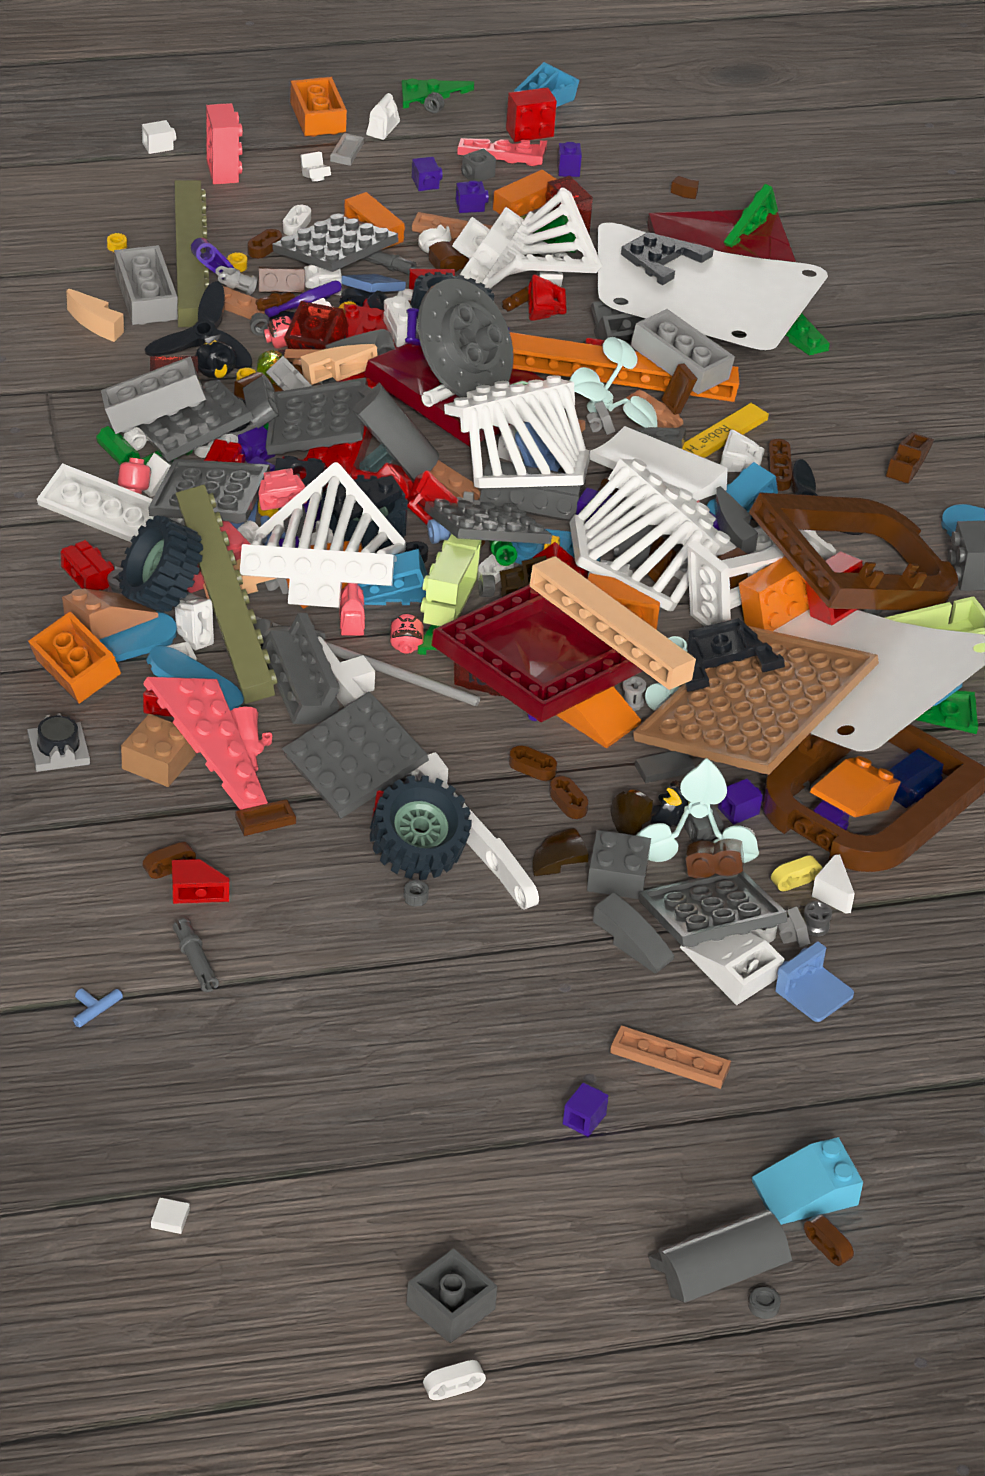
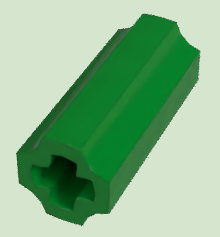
(116, 445)

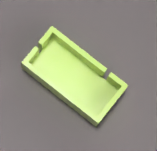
(450, 580)
(965, 617)

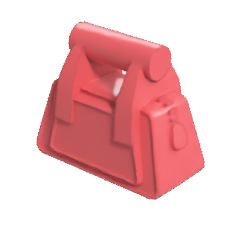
(279, 488)
(352, 611)

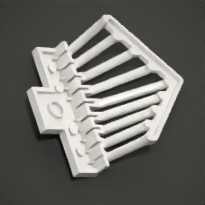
(518, 232)
(540, 405)
(663, 506)
(319, 573)

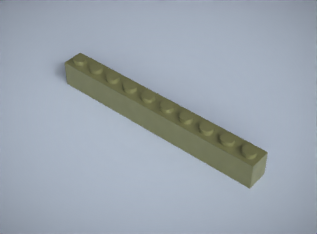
(189, 225)
(227, 597)

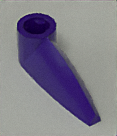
(212, 257)

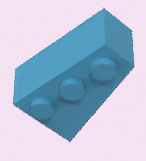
(560, 83)
(748, 486)
(407, 582)

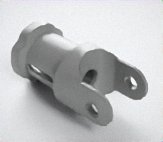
(235, 279)

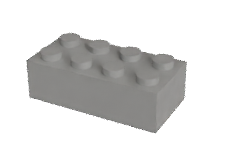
(146, 285)
(672, 341)
(153, 395)

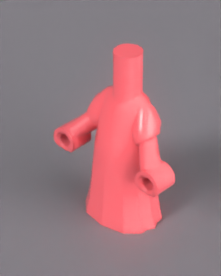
(247, 724)

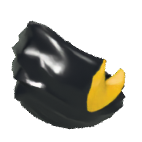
(216, 359)
(671, 806)

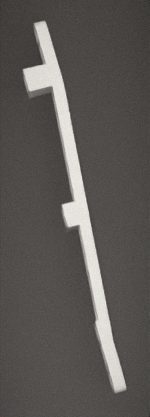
(356, 679)

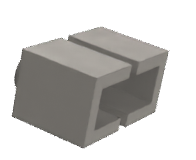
(287, 375)

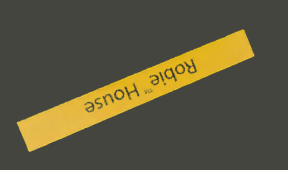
(716, 436)

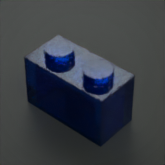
(917, 776)

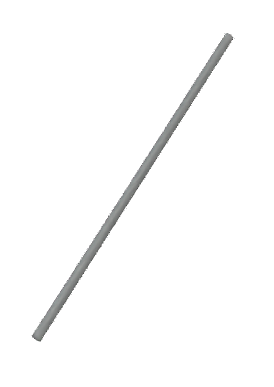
(389, 669)

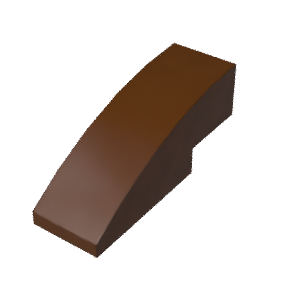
(909, 457)

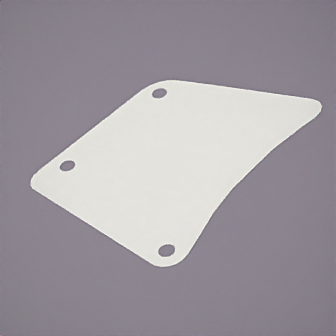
(711, 296)
(912, 673)

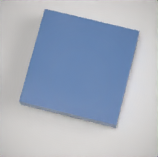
(373, 282)

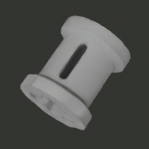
(634, 692)

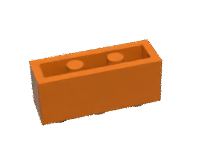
(523, 194)
(369, 210)

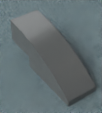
(735, 521)
(632, 933)

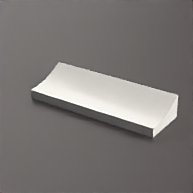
(672, 464)
(97, 502)

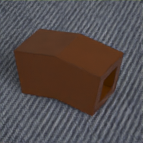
(684, 187)

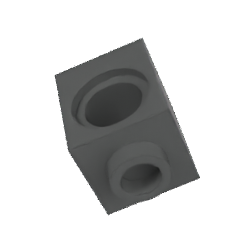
(478, 165)
(700, 828)

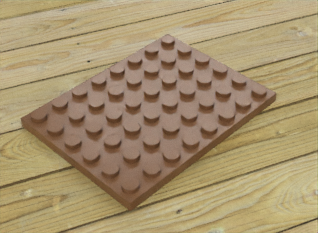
(754, 715)

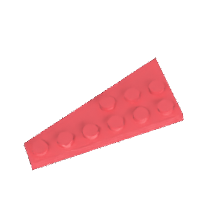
(209, 728)

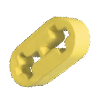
(796, 873)

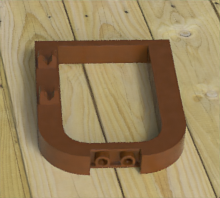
(786, 514)
(899, 839)

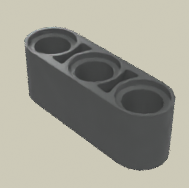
(261, 401)

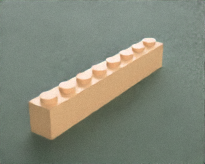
(612, 623)

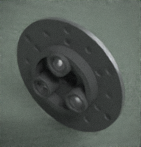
(464, 336)

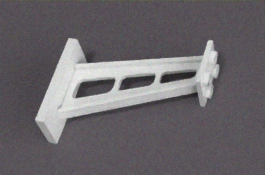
(710, 581)

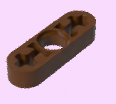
(781, 458)

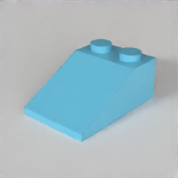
(810, 1182)

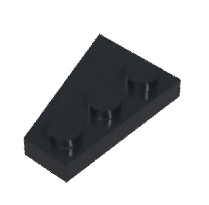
(379, 491)

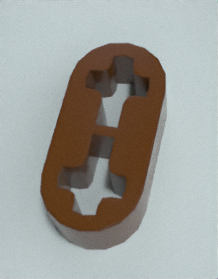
(261, 245)
(533, 763)
(572, 795)
(160, 862)
(828, 1239)

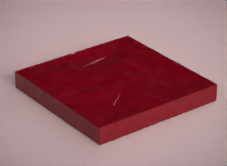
(712, 228)
(408, 376)
(533, 653)

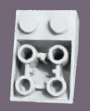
(737, 964)

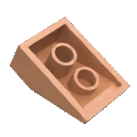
(106, 612)

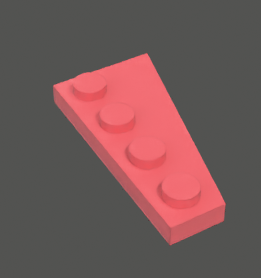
(503, 150)

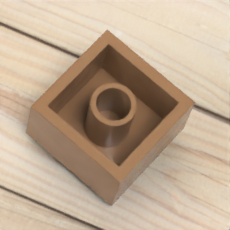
(156, 751)

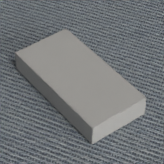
(347, 149)

